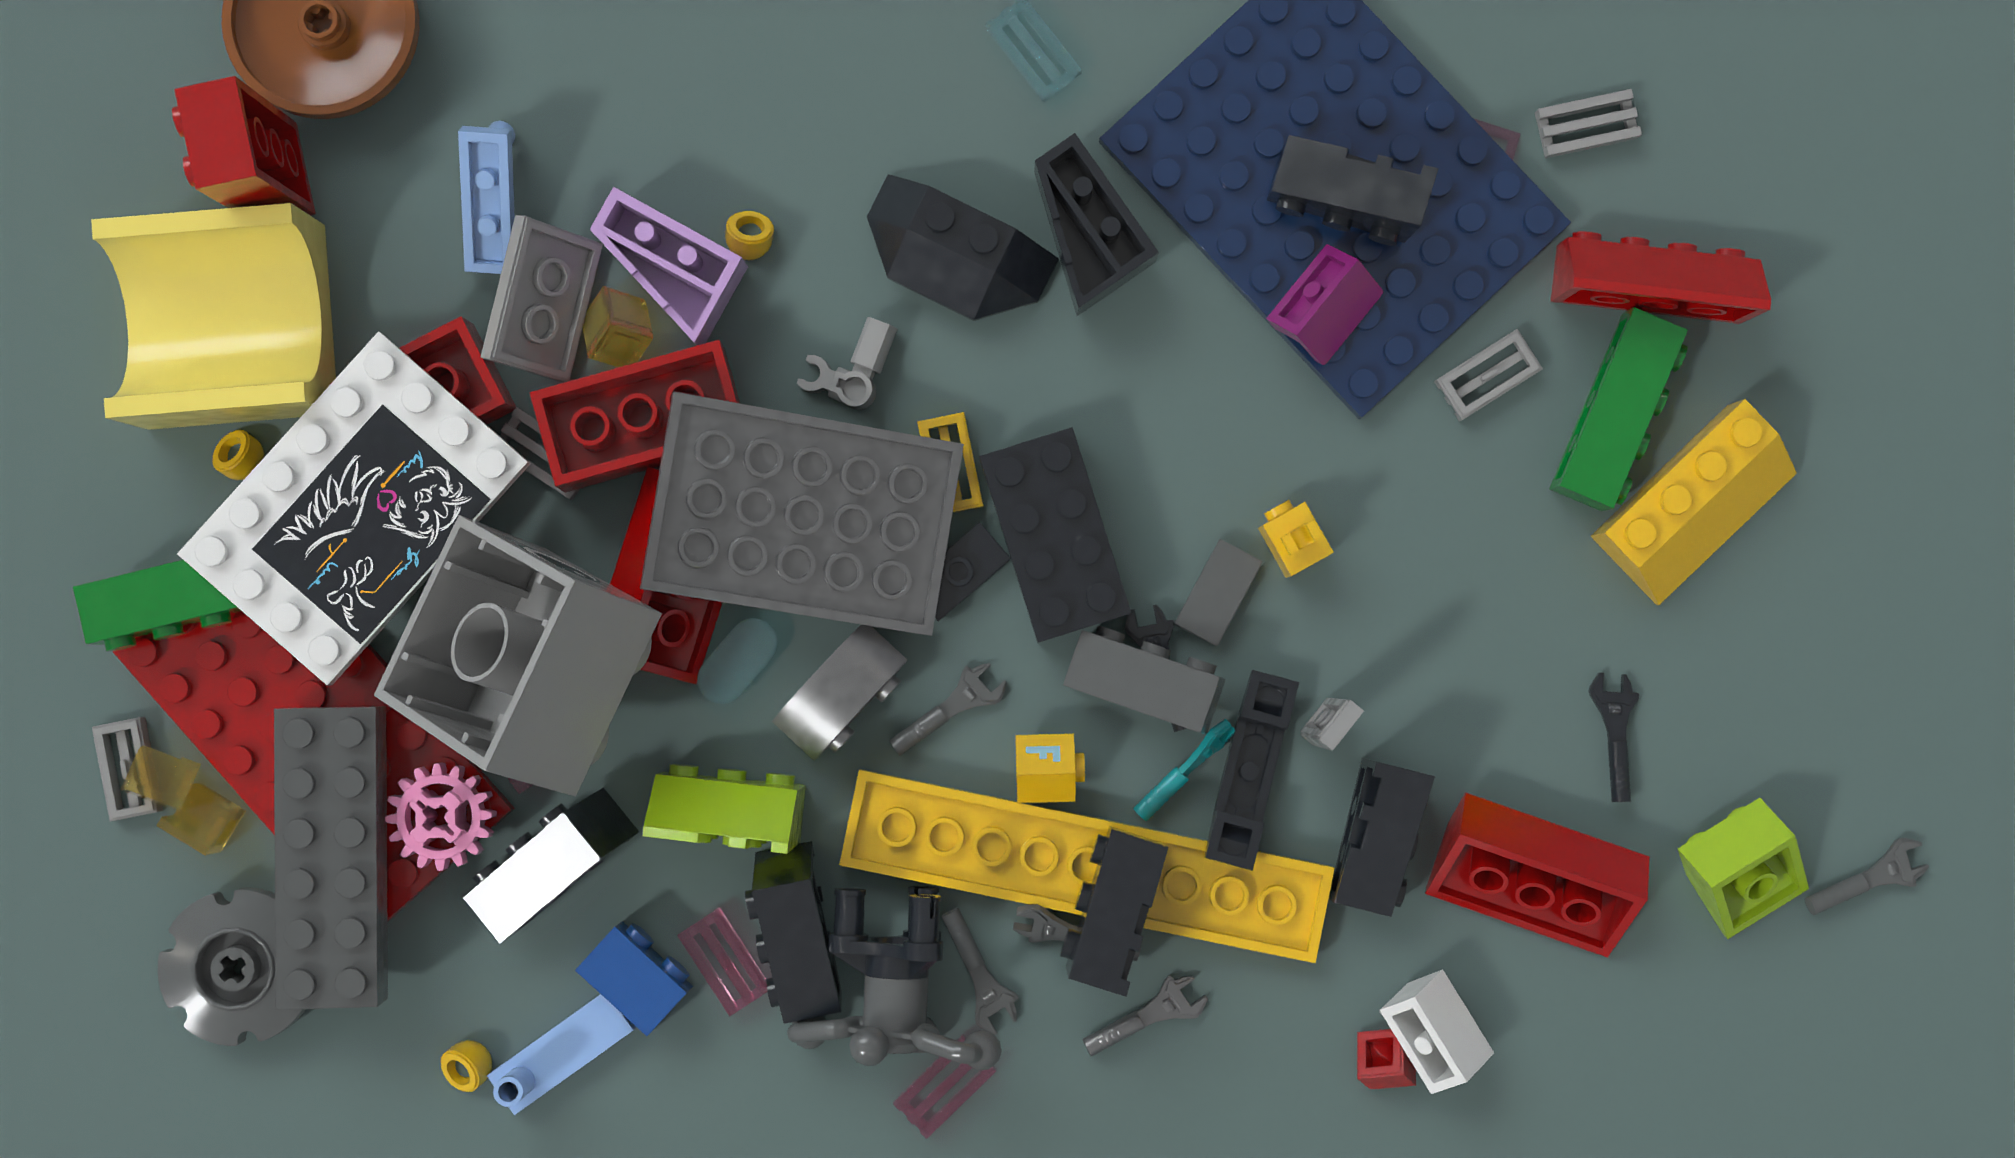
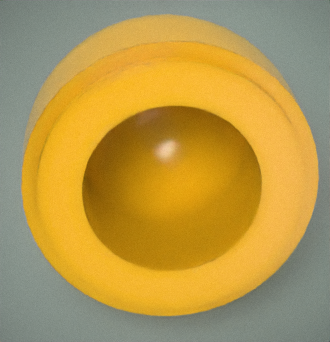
(744, 245)
(244, 461)
(474, 1058)

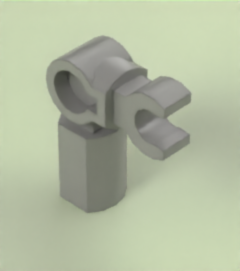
(855, 386)

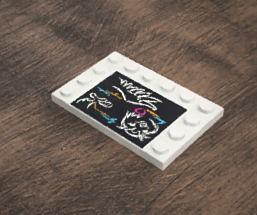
(352, 508)

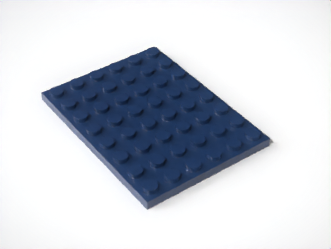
(1337, 77)

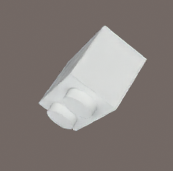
(1437, 1032)

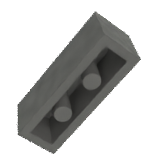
(1145, 679)

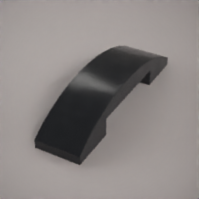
(1250, 770)

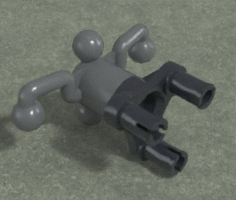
(893, 988)

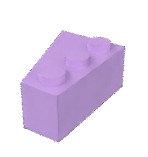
(671, 262)

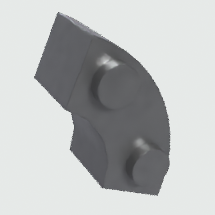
(839, 691)

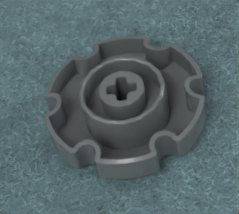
(202, 973)

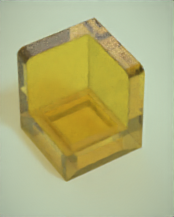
(617, 328)
(160, 777)
(204, 820)

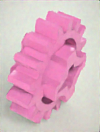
(425, 801)

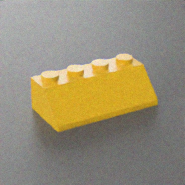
(1697, 500)

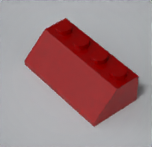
(1659, 279)
(685, 622)
(1539, 875)

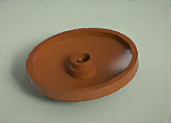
(321, 53)

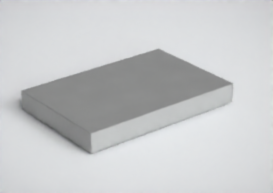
(541, 299)

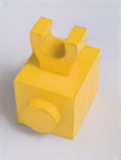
(1294, 537)

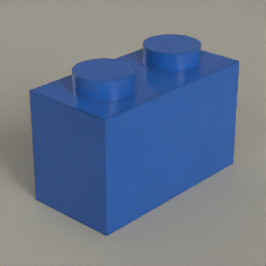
(635, 976)

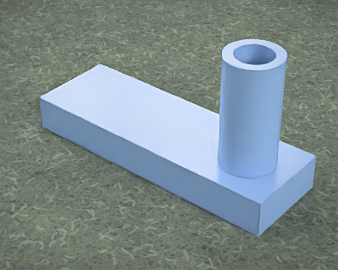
(486, 194)
(558, 1054)

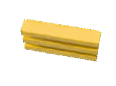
(942, 424)

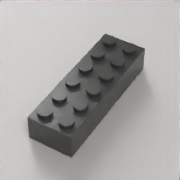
(330, 857)

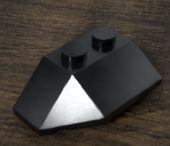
(955, 251)

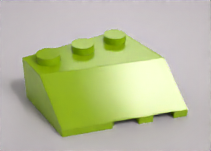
(729, 805)

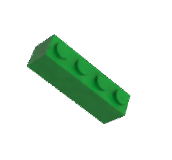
(1619, 410)
(149, 602)

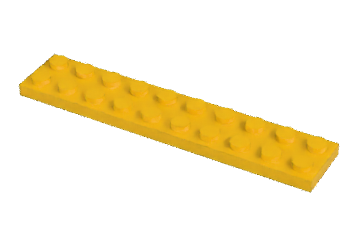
(1045, 855)

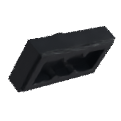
(967, 567)

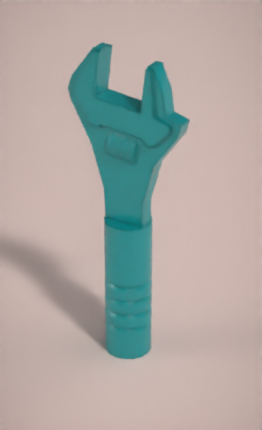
(1177, 777)

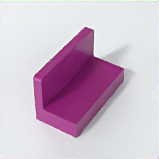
(1326, 303)

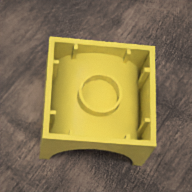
(221, 315)

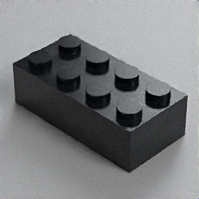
(1054, 535)

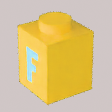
(1047, 768)

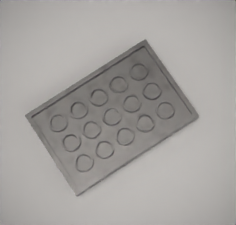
(801, 514)

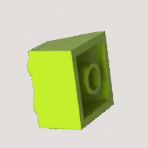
(1744, 867)

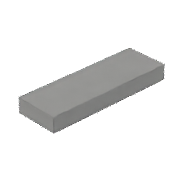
(1331, 722)

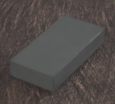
(1218, 592)

